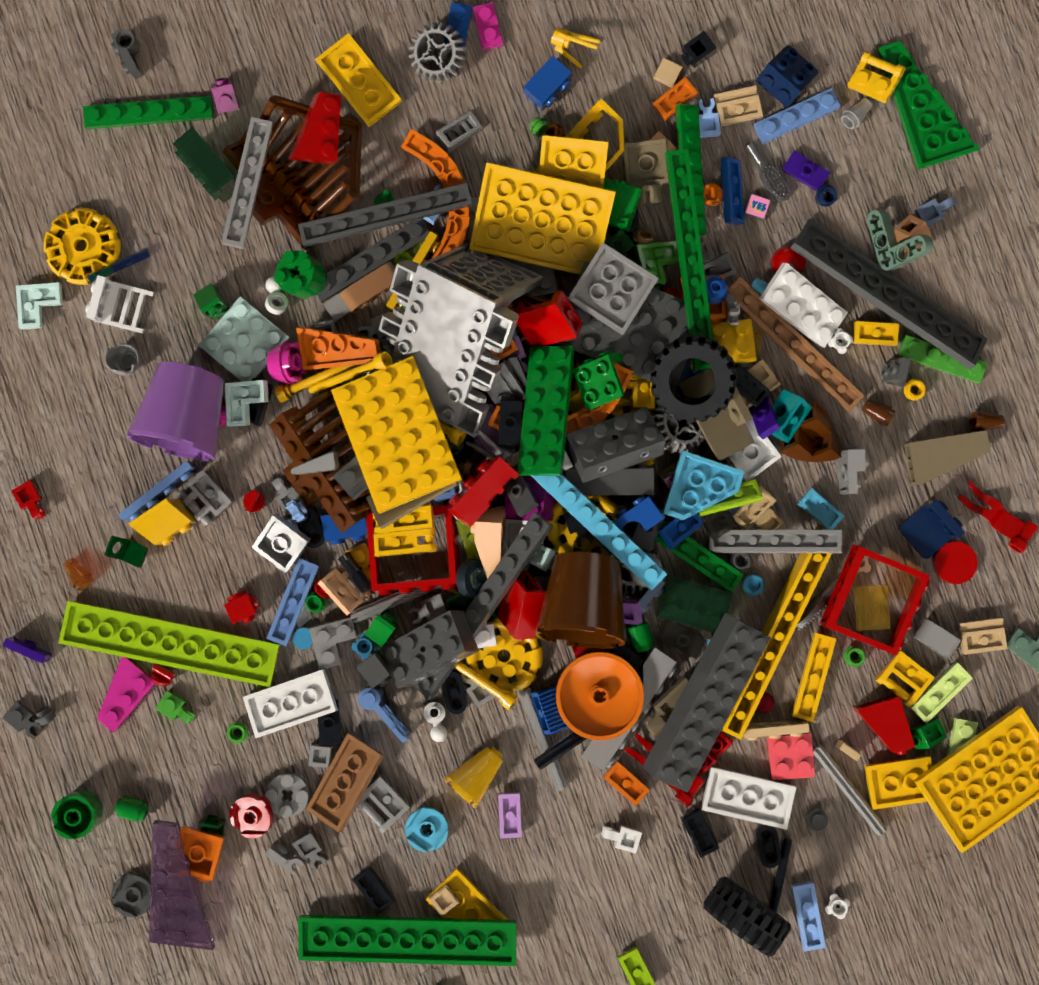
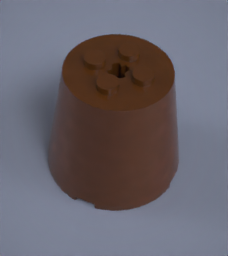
(583, 602)

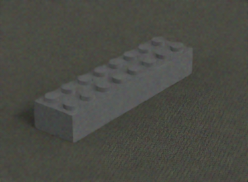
(706, 703)

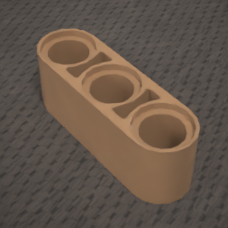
(368, 288)

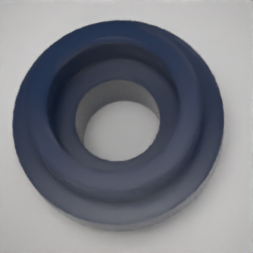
(831, 195)

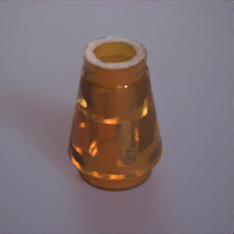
(78, 574)

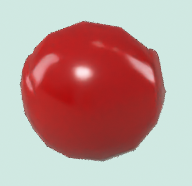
(787, 255)

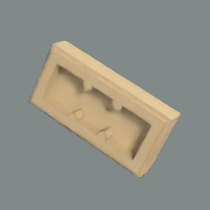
(750, 513)

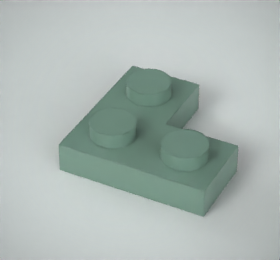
(1024, 647)

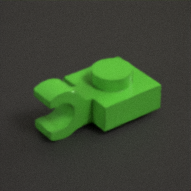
(173, 706)

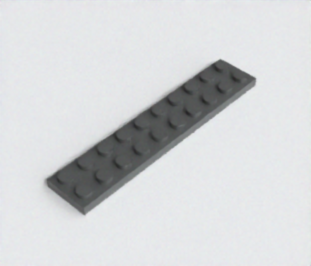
(889, 294)

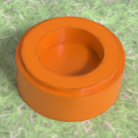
(713, 194)

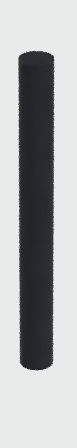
(780, 875)

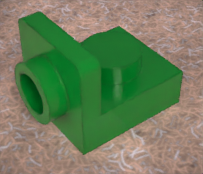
(928, 734)

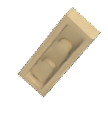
(776, 729)

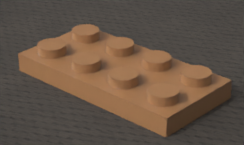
(345, 782)

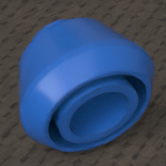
(714, 295)

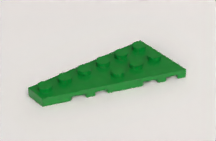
(925, 116)

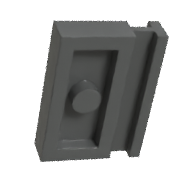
(507, 387)
(351, 478)

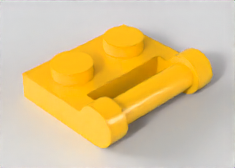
(874, 84)
(910, 673)

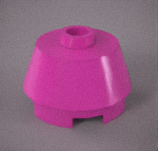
(285, 363)

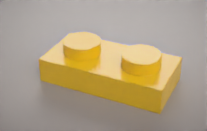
(875, 333)

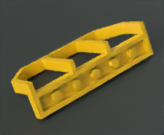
(594, 115)

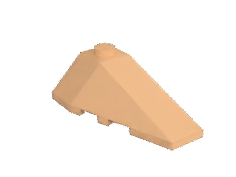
(489, 535)

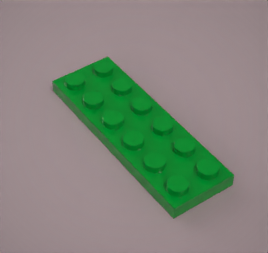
(546, 411)

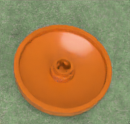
(599, 695)

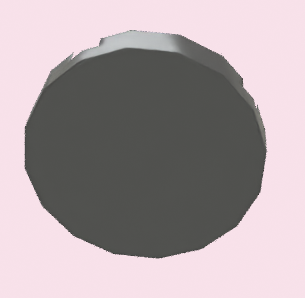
(132, 894)

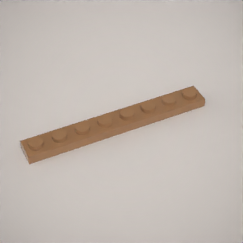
(796, 346)

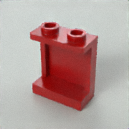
(549, 321)

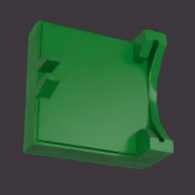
(624, 204)

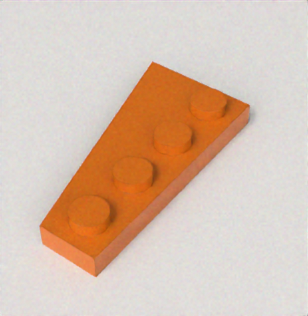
(333, 349)

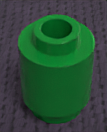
(640, 637)
(131, 809)

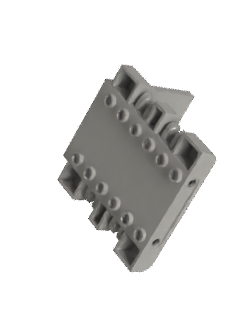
(451, 323)

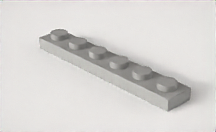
(247, 183)
(778, 541)

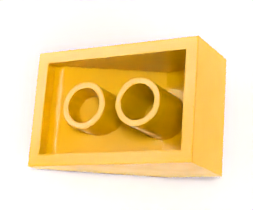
(164, 522)

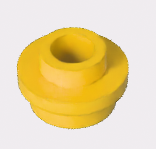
(920, 389)

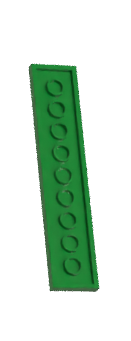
(407, 940)

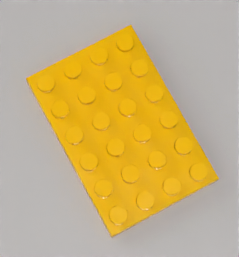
(540, 218)
(396, 435)
(985, 779)

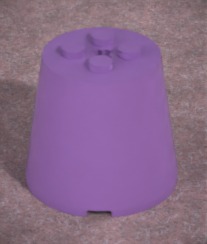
(180, 412)

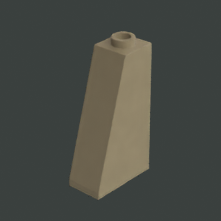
(940, 455)

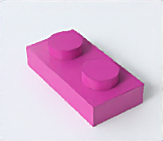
(487, 26)

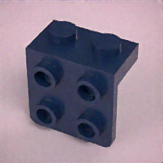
(787, 75)
(930, 528)

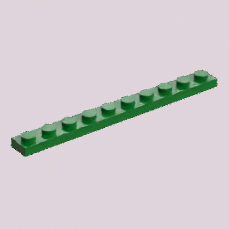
(689, 247)

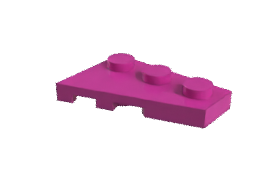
(124, 694)

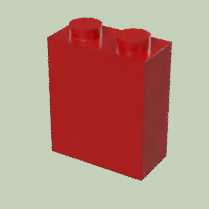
(522, 607)

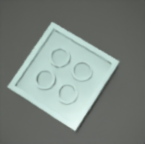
(243, 340)

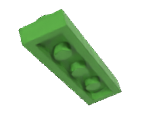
(929, 355)

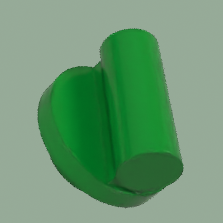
(383, 197)

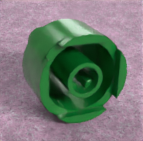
(300, 274)
(64, 815)

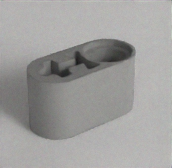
(937, 639)

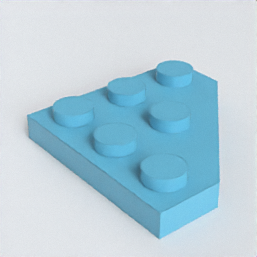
(699, 485)

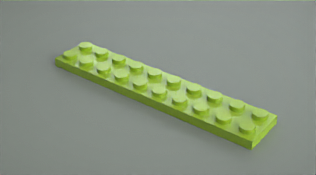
(169, 643)

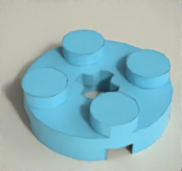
(430, 841)

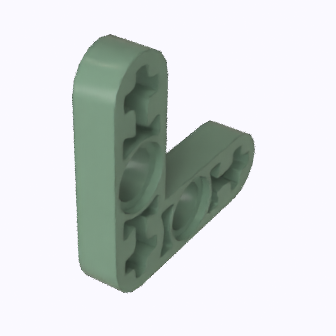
(894, 251)

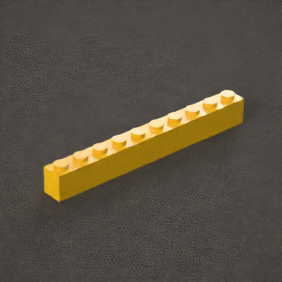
(780, 628)

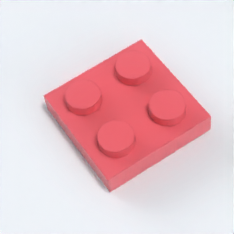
(791, 757)

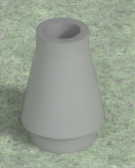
(855, 114)

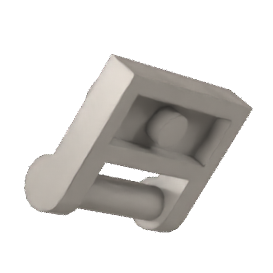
(387, 800)

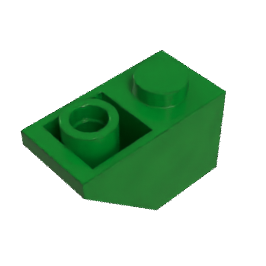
(211, 302)
(382, 628)

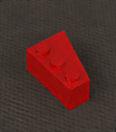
(320, 131)
(481, 490)

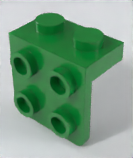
(599, 380)

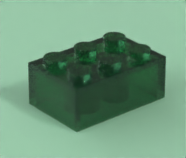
(205, 165)
(693, 604)

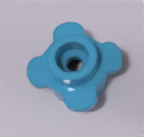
(358, 646)

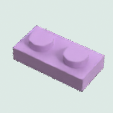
(510, 815)

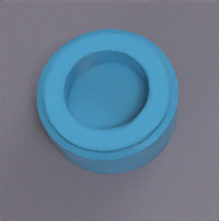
(752, 584)
(302, 638)

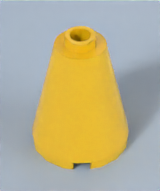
(475, 775)

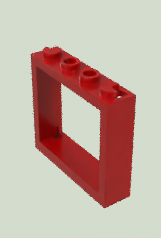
(425, 585)
(844, 585)

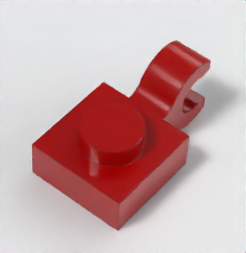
(27, 497)

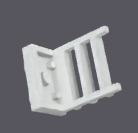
(105, 301)

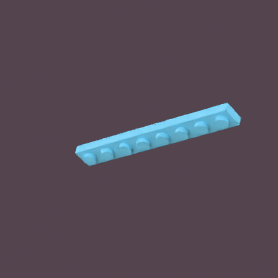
(603, 529)

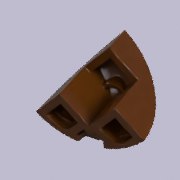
(814, 439)

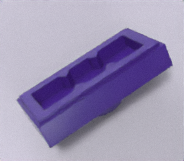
(805, 171)
(765, 418)
(27, 648)

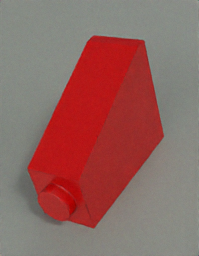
(888, 723)

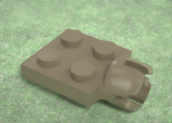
(647, 168)
(664, 707)

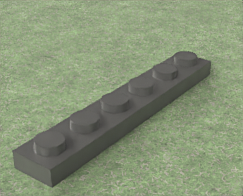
(373, 258)

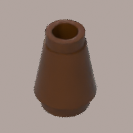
(879, 412)
(984, 421)

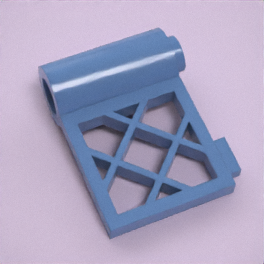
(371, 699)

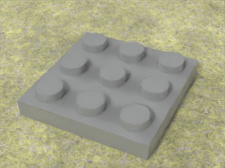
(612, 288)

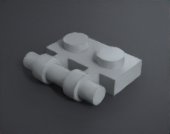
(209, 493)

